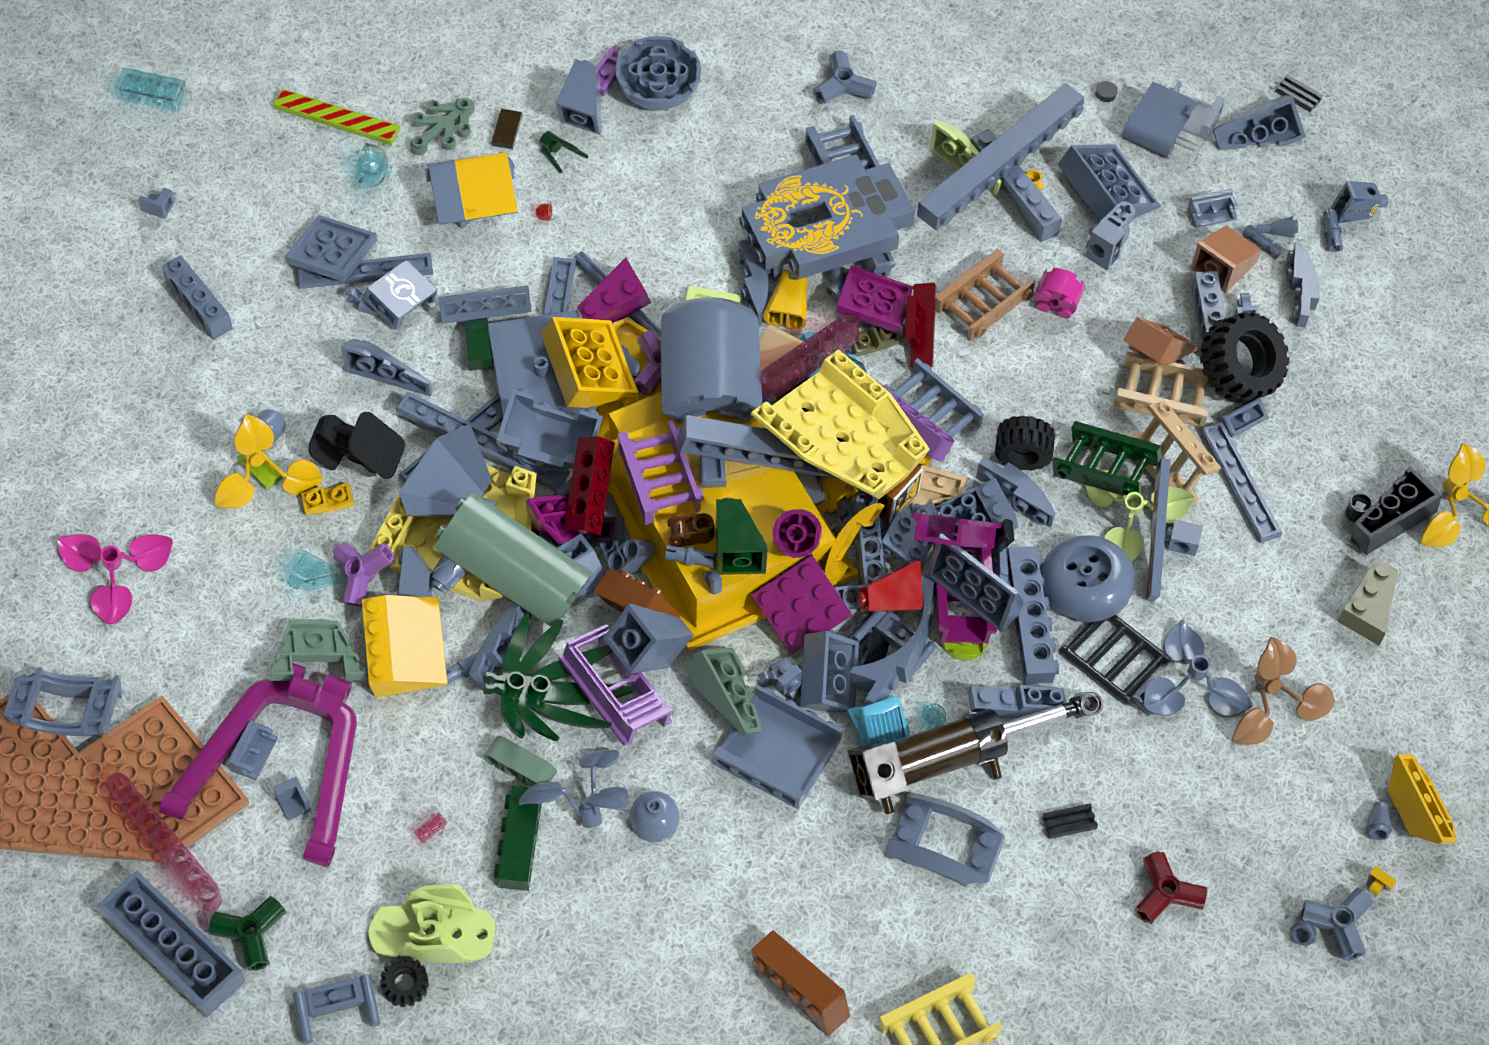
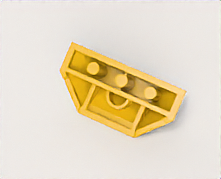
(1419, 802)

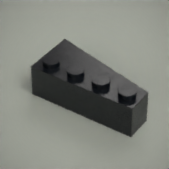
(1396, 511)

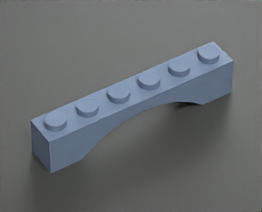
(1036, 209)

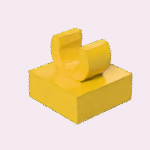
(1382, 880)

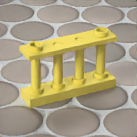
(940, 1000)

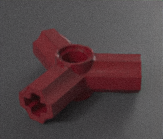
(1158, 900)

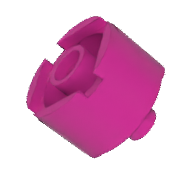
(1059, 292)

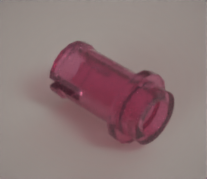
(431, 827)

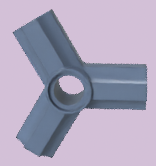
(843, 81)
(1350, 911)

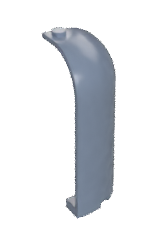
(710, 359)

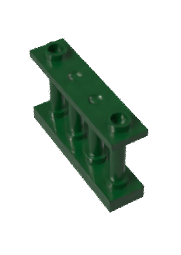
(1110, 442)

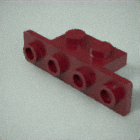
(921, 322)

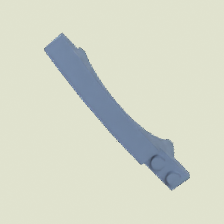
(884, 675)

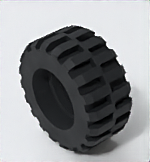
(1267, 355)

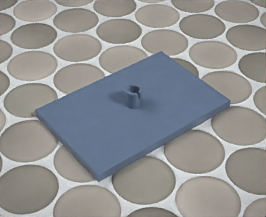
(524, 361)

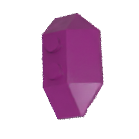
(549, 516)

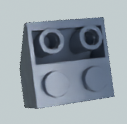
(584, 554)

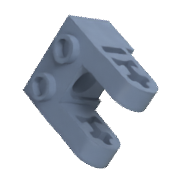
(1110, 235)

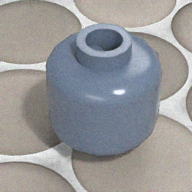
(274, 421)

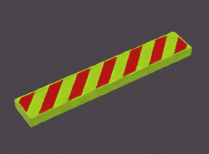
(336, 117)

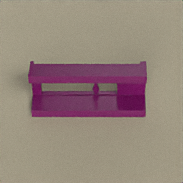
(969, 534)
(961, 628)

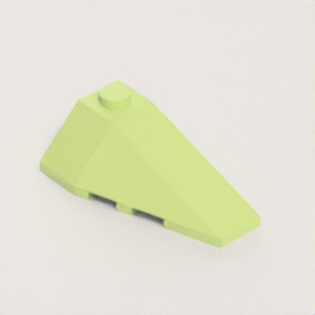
(955, 147)

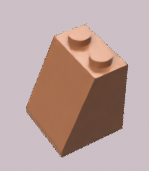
(1227, 254)

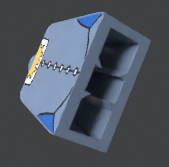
(1358, 201)

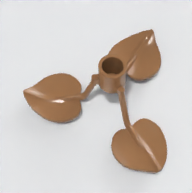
(1276, 661)

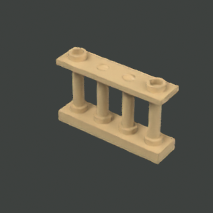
(1138, 402)
(1185, 439)

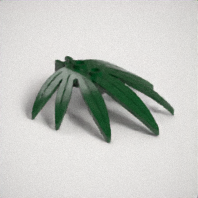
(527, 689)

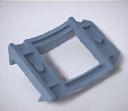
(98, 712)
(912, 826)

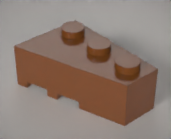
(620, 589)

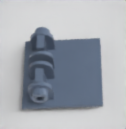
(900, 540)

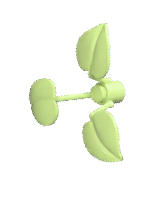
(1130, 541)

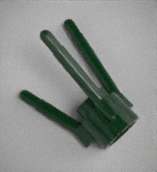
(553, 143)

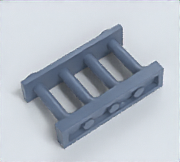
(816, 141)
(938, 386)

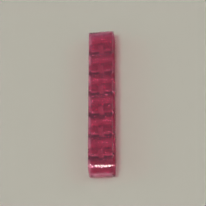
(809, 355)
(169, 851)

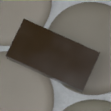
(507, 128)

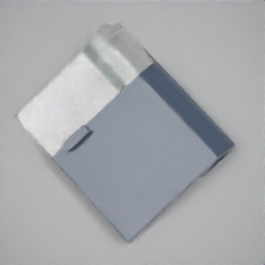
(1171, 125)

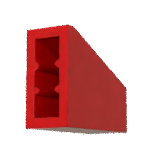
(894, 591)

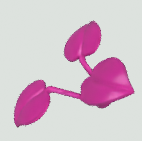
(113, 602)

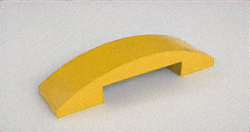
(835, 567)

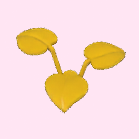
(251, 440)
(1465, 467)

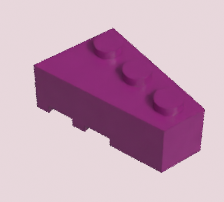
(615, 296)

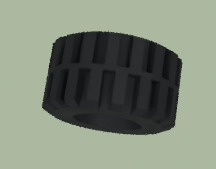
(1025, 442)

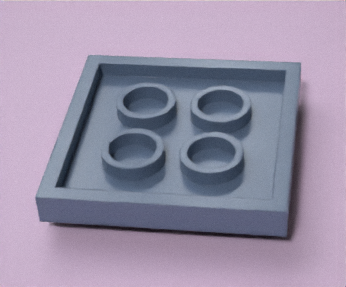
(331, 248)

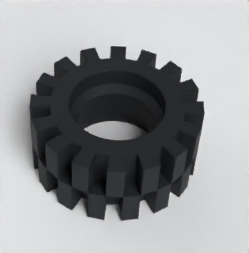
(404, 967)

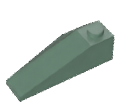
(720, 680)

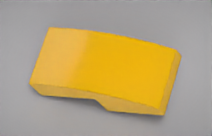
(326, 500)

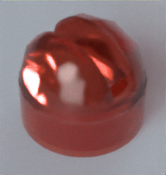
(544, 212)

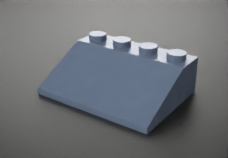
(1106, 179)
(974, 585)

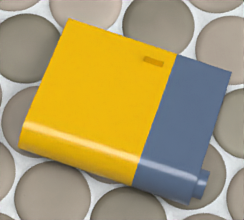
(472, 188)

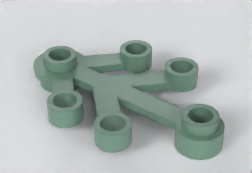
(441, 123)

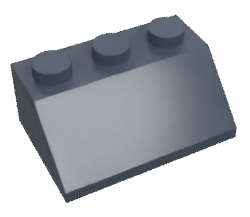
(827, 672)

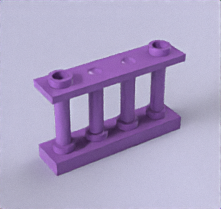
(642, 487)

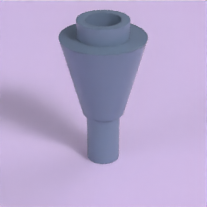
(1283, 227)

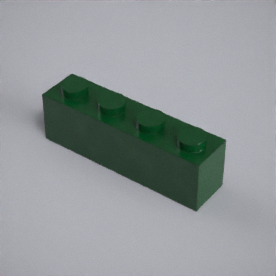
(519, 842)

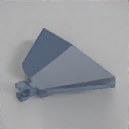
(445, 475)

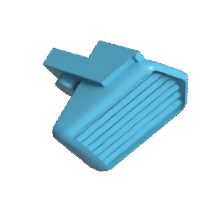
(879, 721)

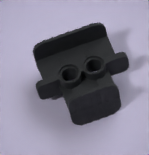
(367, 444)

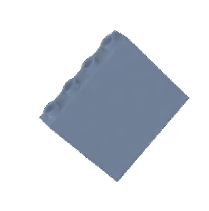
(785, 754)

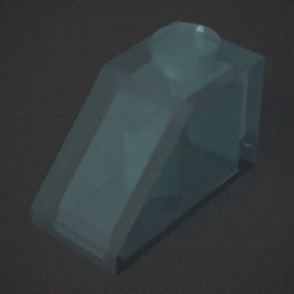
(311, 572)

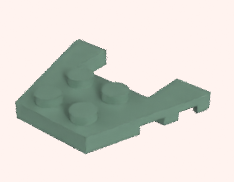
(316, 643)

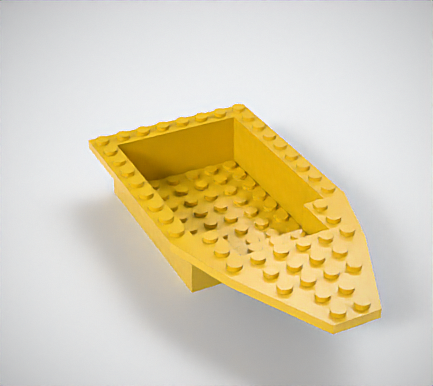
(763, 495)

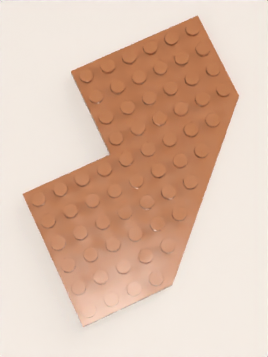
(59, 796)

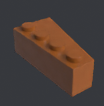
(802, 982)

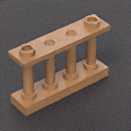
(978, 276)

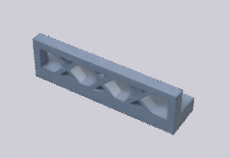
(485, 307)

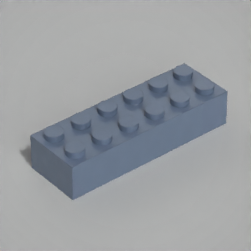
(171, 943)

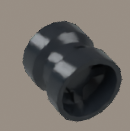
(1357, 506)

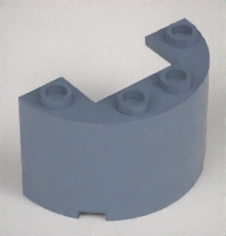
(544, 434)

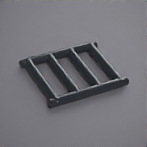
(1106, 680)

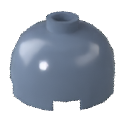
(654, 816)

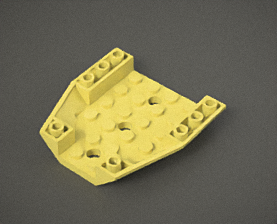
(850, 407)
(399, 530)

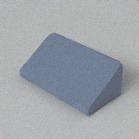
(1244, 417)

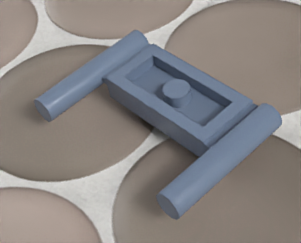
(895, 632)
(332, 999)

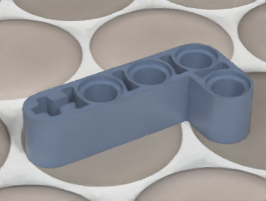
(627, 554)

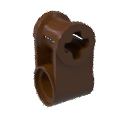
(689, 529)

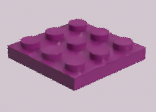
(874, 298)
(801, 603)

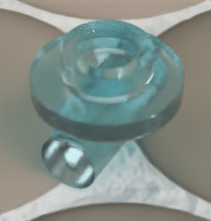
(934, 715)

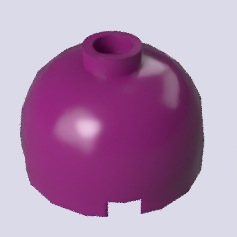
(797, 533)

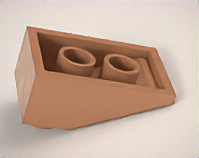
(1158, 342)

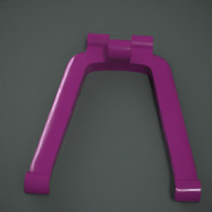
(300, 695)

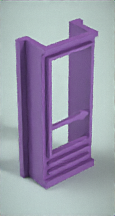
(624, 717)

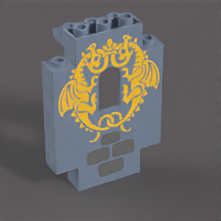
(863, 223)

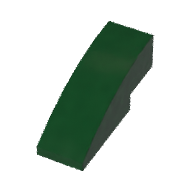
(478, 344)

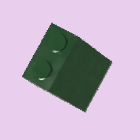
(738, 540)

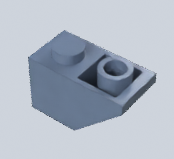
(415, 574)

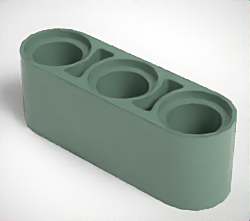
(519, 762)

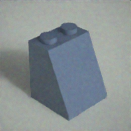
(580, 98)
(647, 638)

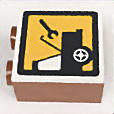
(901, 495)

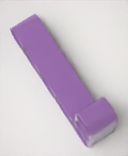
(935, 438)

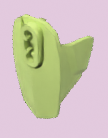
(427, 924)

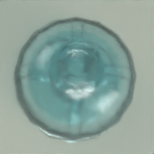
(372, 165)

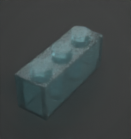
(151, 89)

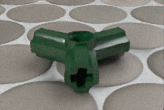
(252, 944)

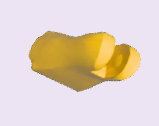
(788, 299)

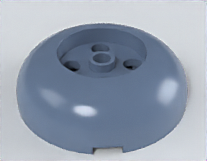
(663, 88)
(1091, 598)

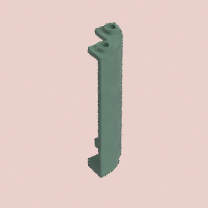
(512, 559)

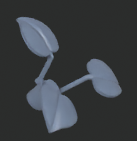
(1164, 698)
(590, 807)

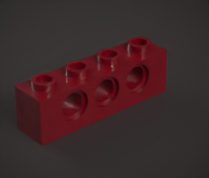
(589, 485)

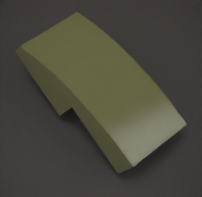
(874, 341)

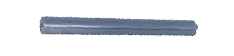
(598, 276)

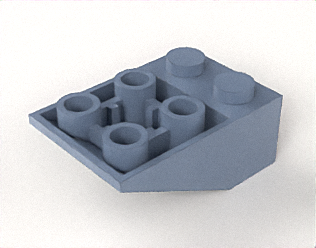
(979, 504)

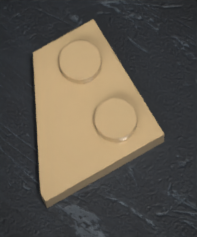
(938, 486)

